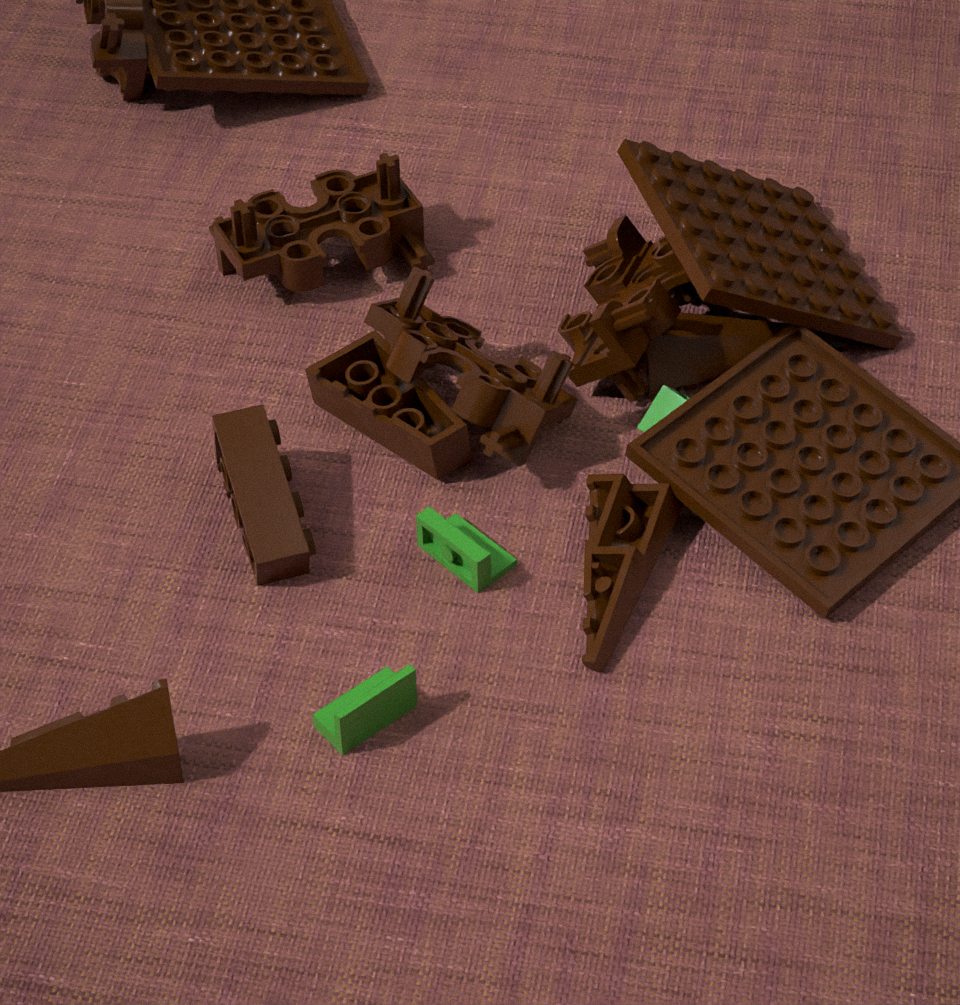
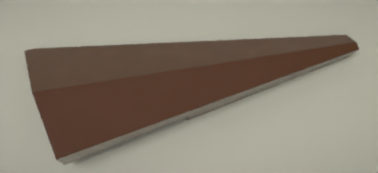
(623, 545)

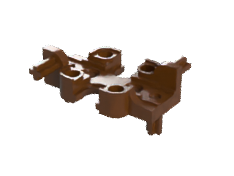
(120, 44)
(367, 209)
(631, 309)
(505, 395)

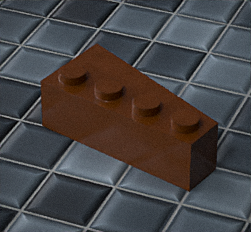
(388, 410)
(261, 494)

